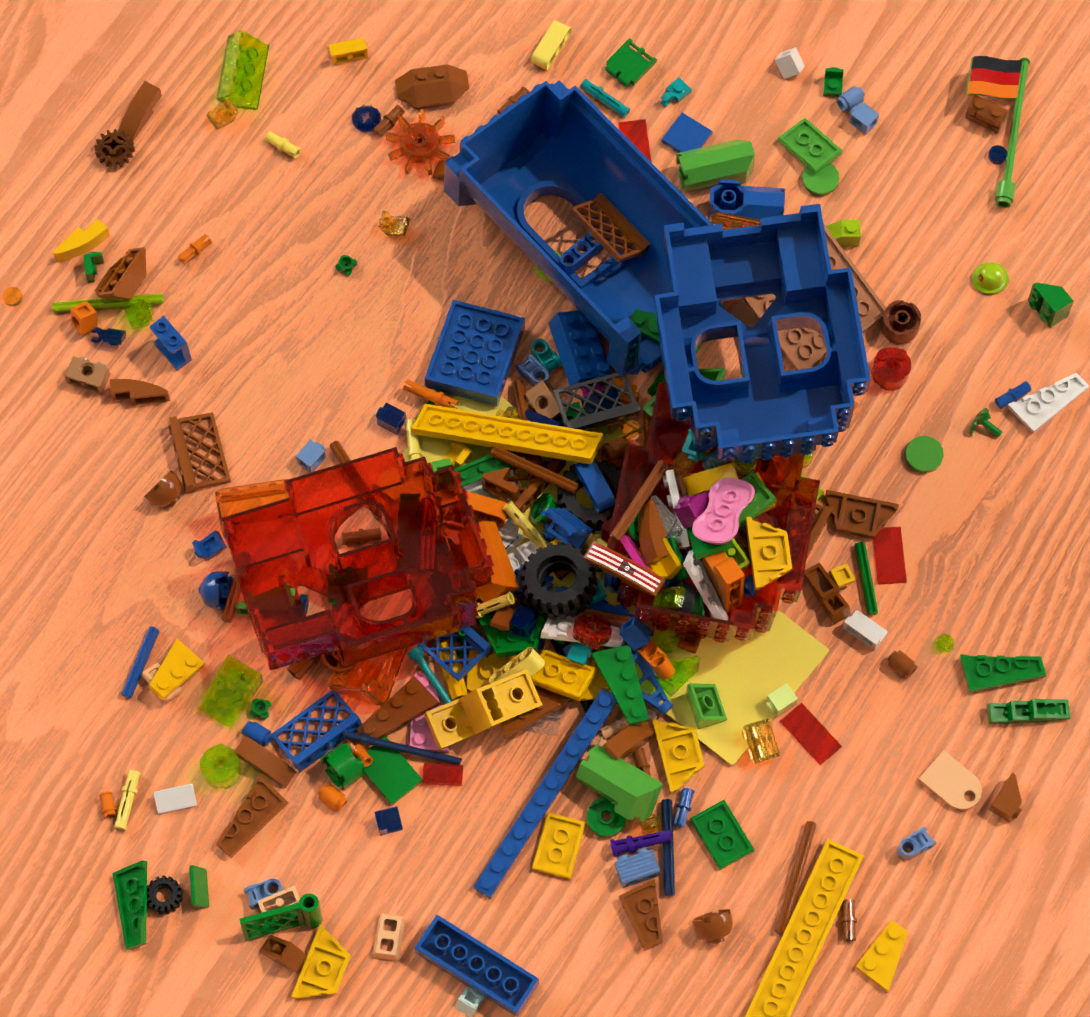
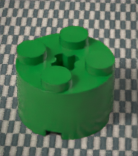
(342, 766)

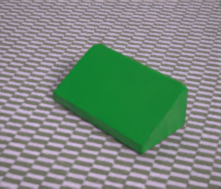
(199, 887)

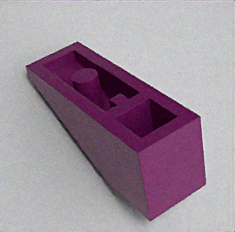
(690, 508)

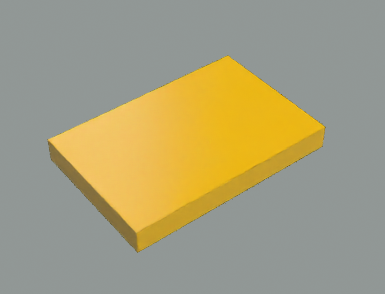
(564, 675)
(558, 846)

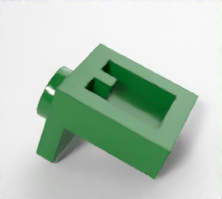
(833, 82)
(90, 262)

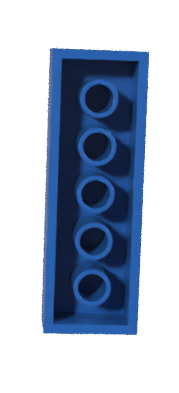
(477, 965)

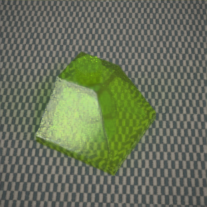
(684, 670)

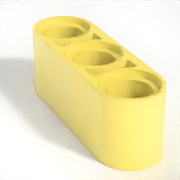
(551, 45)
(527, 659)

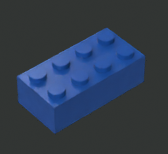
(579, 347)

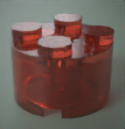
(883, 362)

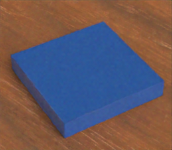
(686, 134)

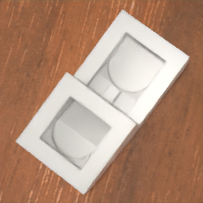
(521, 554)

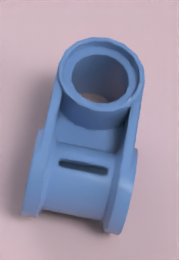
(531, 370)
(918, 842)
(261, 891)

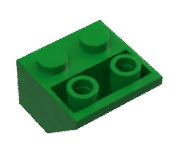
(1050, 302)

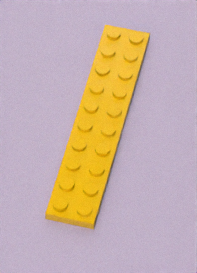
(508, 433)
(806, 932)

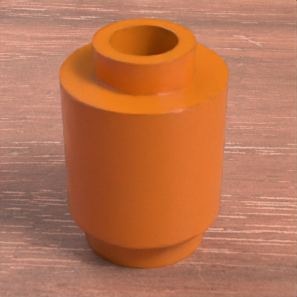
(332, 797)

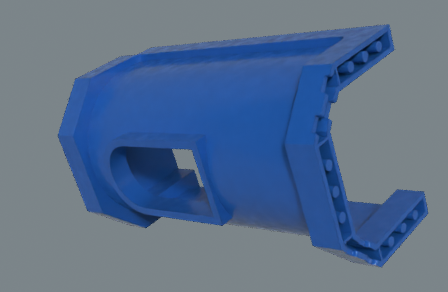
(569, 149)

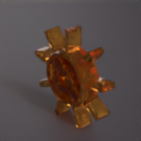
(416, 133)

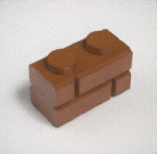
(986, 114)

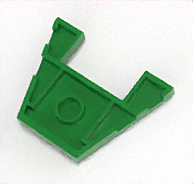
(506, 643)

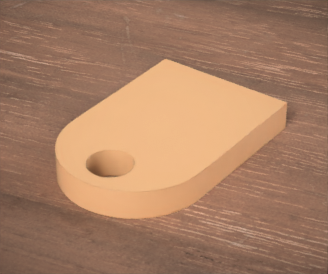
(951, 781)

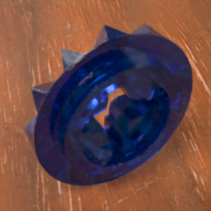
(370, 123)

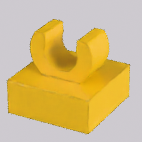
(842, 576)

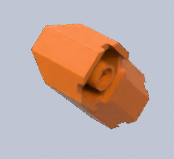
(504, 578)

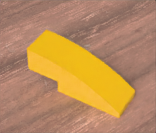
(81, 241)
(702, 481)

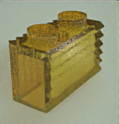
(760, 741)

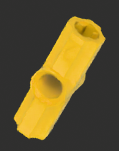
(455, 688)

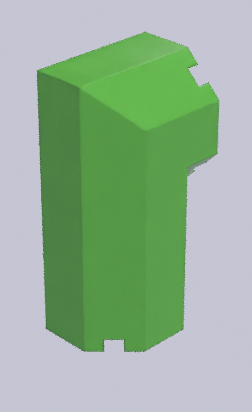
(712, 163)
(620, 783)

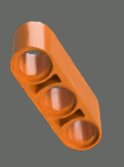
(487, 509)
(657, 660)

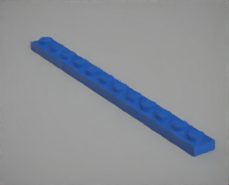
(546, 793)

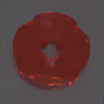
(582, 630)

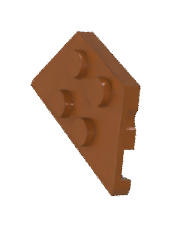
(859, 514)
(550, 703)

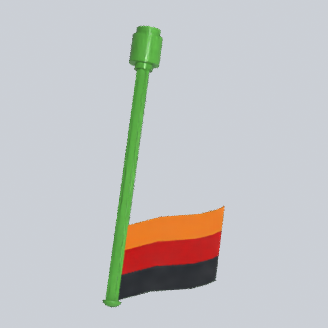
(1001, 80)

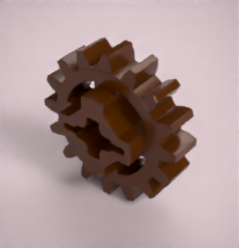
(120, 153)

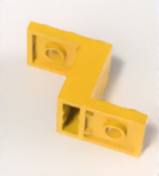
(483, 709)

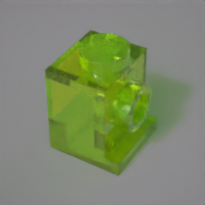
(667, 640)

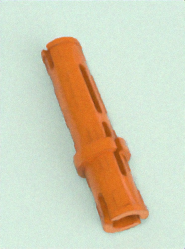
(431, 395)

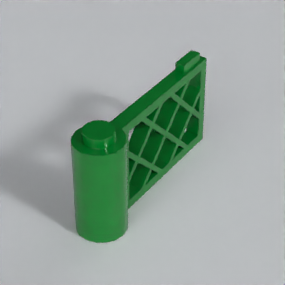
(305, 912)

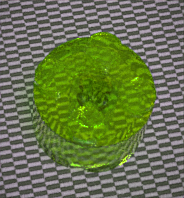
(214, 775)

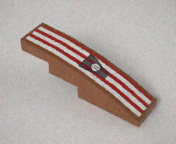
(624, 569)

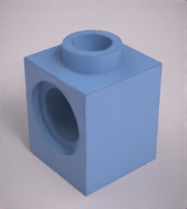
(863, 117)
(311, 456)

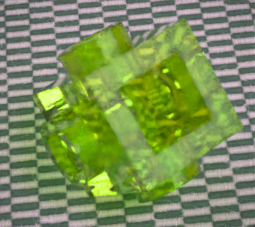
(139, 313)

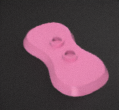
(720, 519)

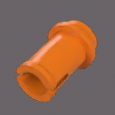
(107, 805)

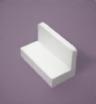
(865, 629)

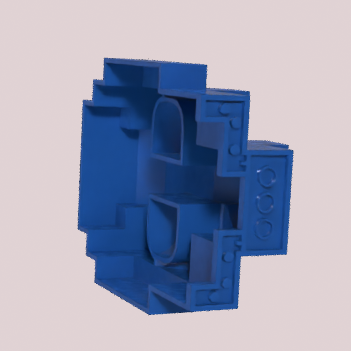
(767, 408)

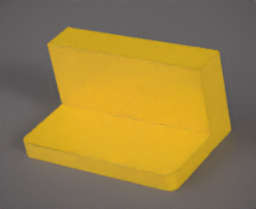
(348, 51)
(668, 566)

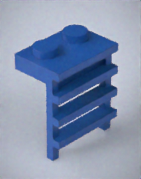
(567, 527)

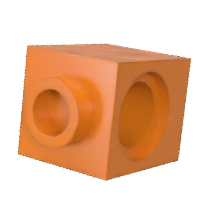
(83, 318)

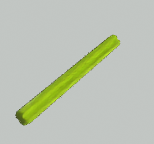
(100, 303)

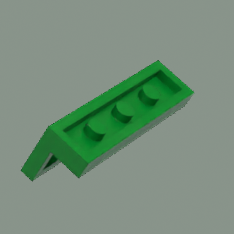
(474, 470)

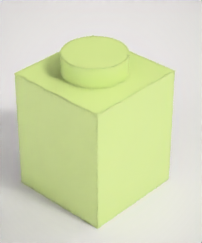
(781, 700)

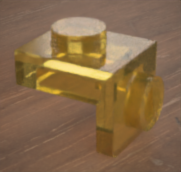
(223, 115)
(393, 224)

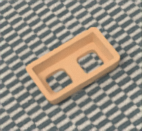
(396, 936)

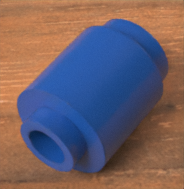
(257, 733)

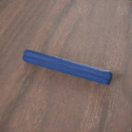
(140, 662)

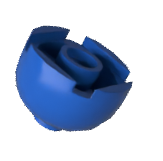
(215, 589)

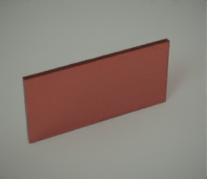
(637, 133)
(889, 556)
(811, 734)

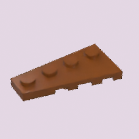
(402, 707)
(256, 812)

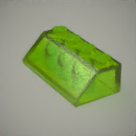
(243, 70)

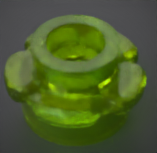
(944, 638)

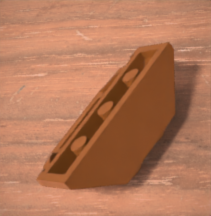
(432, 85)
(124, 276)

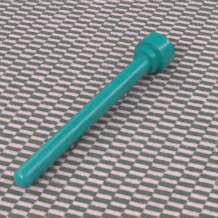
(417, 656)

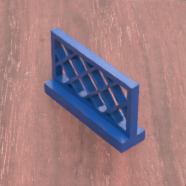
(472, 638)
(322, 744)

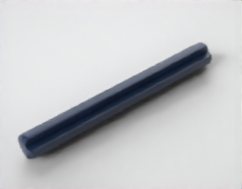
(668, 849)

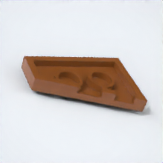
(643, 913)

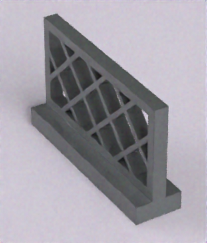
(603, 417)

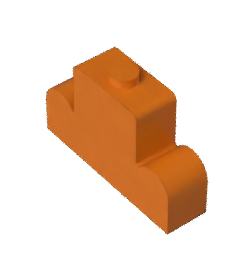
(726, 579)

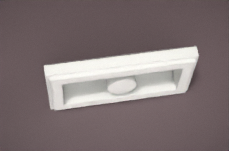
(175, 798)

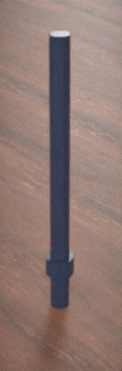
(366, 739)

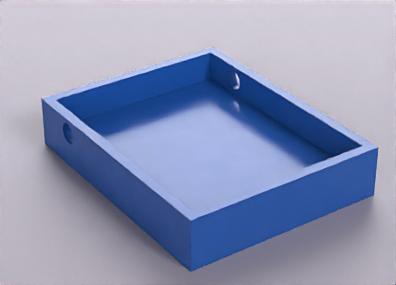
(475, 352)

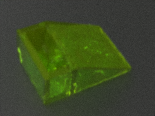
(231, 691)

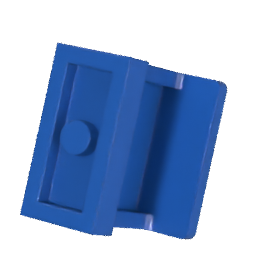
(171, 343)

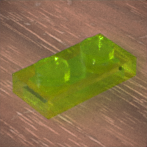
(670, 598)

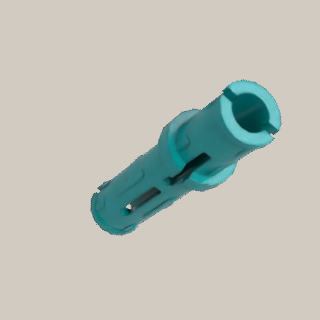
(598, 94)

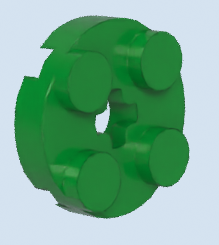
(600, 827)

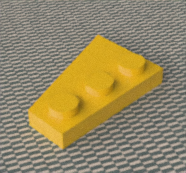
(175, 670)
(883, 956)

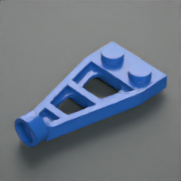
(648, 674)

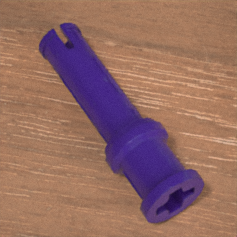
(632, 843)

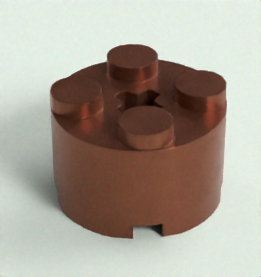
(901, 322)

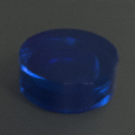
(997, 154)

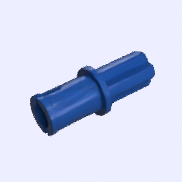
(1013, 394)
(683, 807)

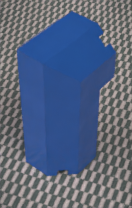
(746, 200)

